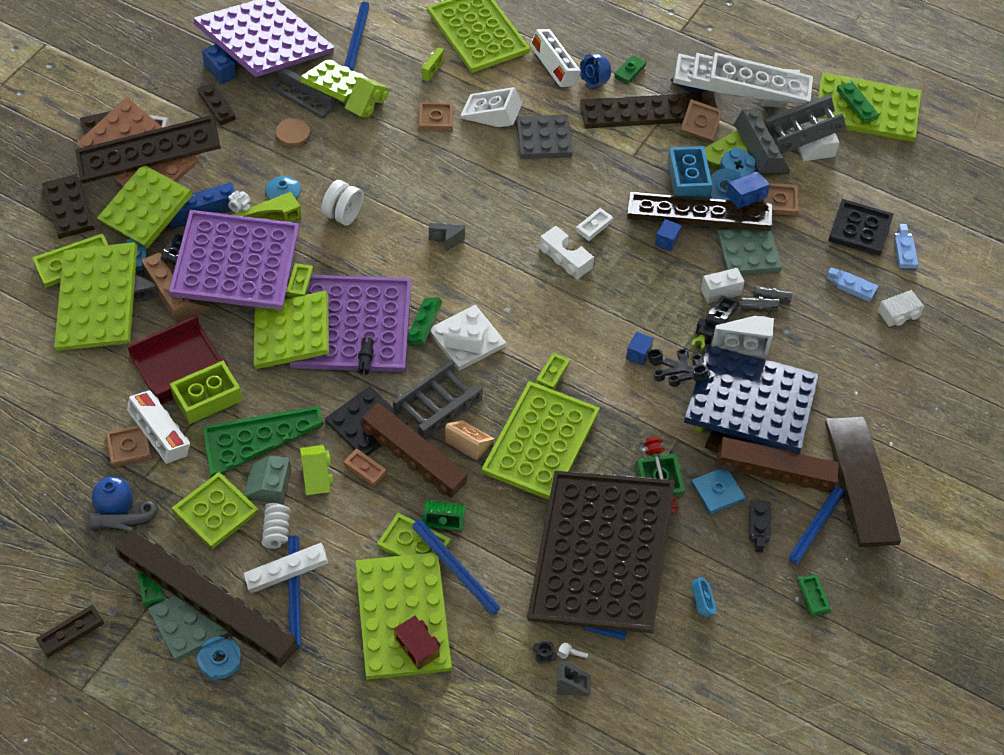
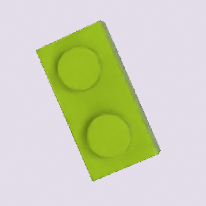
(432, 65)
(299, 280)
(553, 371)

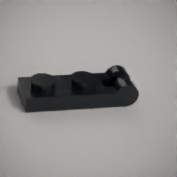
(172, 249)
(721, 311)

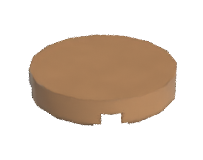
(293, 132)

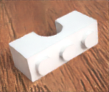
(574, 262)

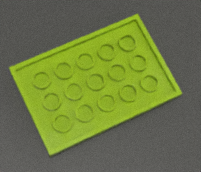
(478, 32)
(896, 107)
(96, 297)
(539, 439)
(388, 596)

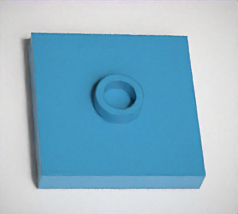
(717, 490)

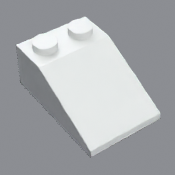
(493, 107)
(746, 336)

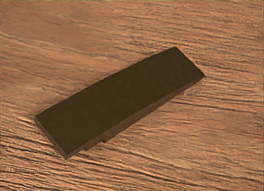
(863, 483)

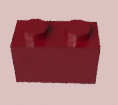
(417, 642)

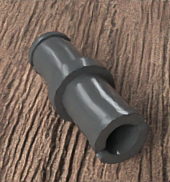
(772, 293)
(760, 303)

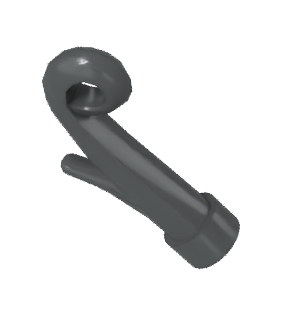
(117, 521)

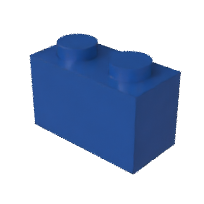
(748, 189)

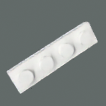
(286, 568)

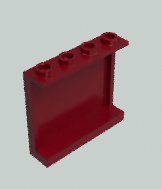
(172, 356)

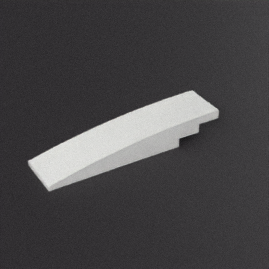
(742, 78)

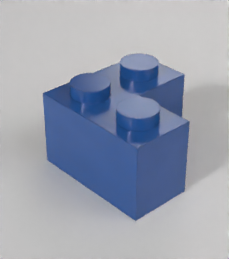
(219, 63)

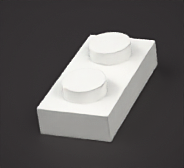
(594, 224)

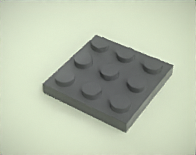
(544, 136)

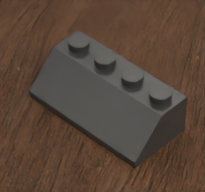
(759, 142)

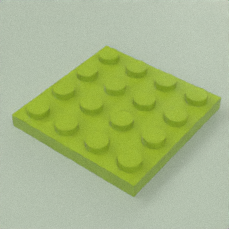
(145, 206)
(292, 333)

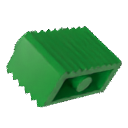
(444, 515)

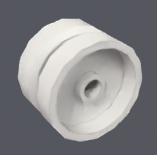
(342, 202)

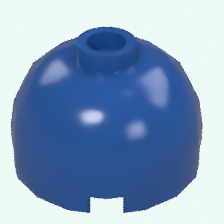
(595, 70)
(112, 496)

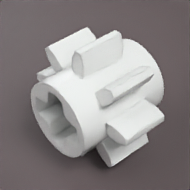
(239, 201)

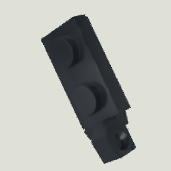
(759, 523)

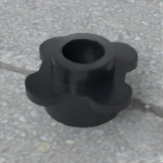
(544, 646)

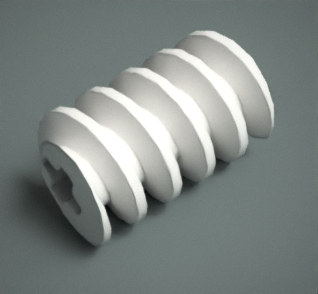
(275, 525)

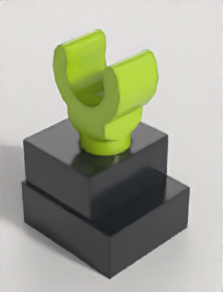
(705, 334)

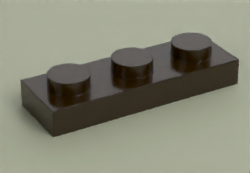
(216, 104)
(69, 631)

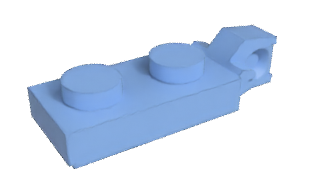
(905, 248)
(852, 284)

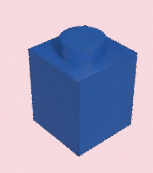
(668, 235)
(638, 348)

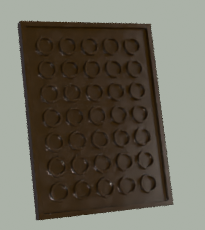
(602, 551)

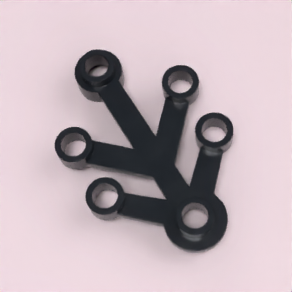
(698, 372)

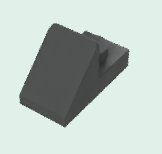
(450, 233)

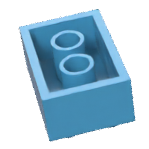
(689, 172)

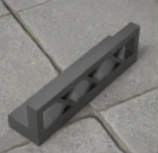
(306, 92)

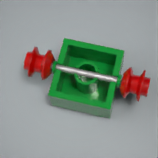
(660, 467)

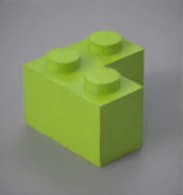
(365, 95)
(315, 470)

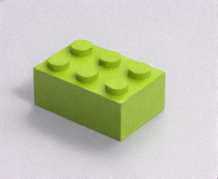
(206, 392)

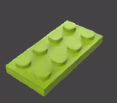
(50, 263)

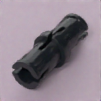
(365, 356)

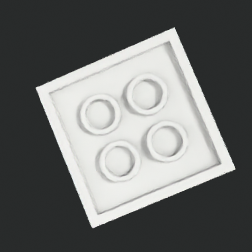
(492, 341)

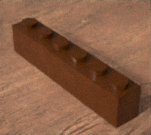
(414, 450)
(777, 464)

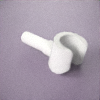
(566, 649)

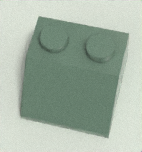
(268, 480)

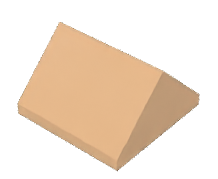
(467, 439)

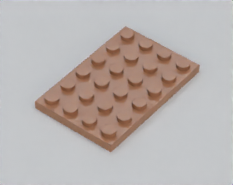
(129, 120)

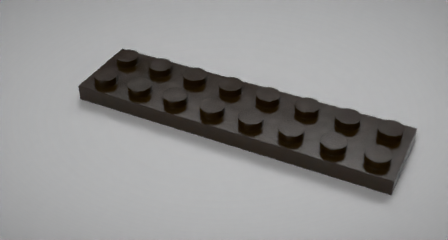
(640, 109)
(147, 149)
(699, 211)

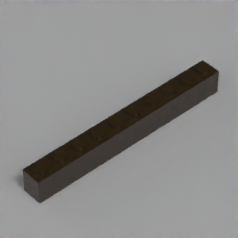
(207, 598)

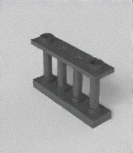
(806, 112)
(444, 415)

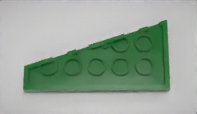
(245, 439)

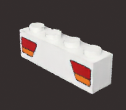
(555, 58)
(158, 426)

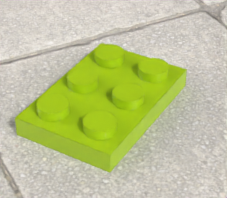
(402, 539)

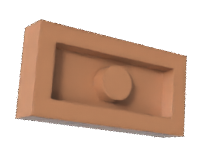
(365, 467)

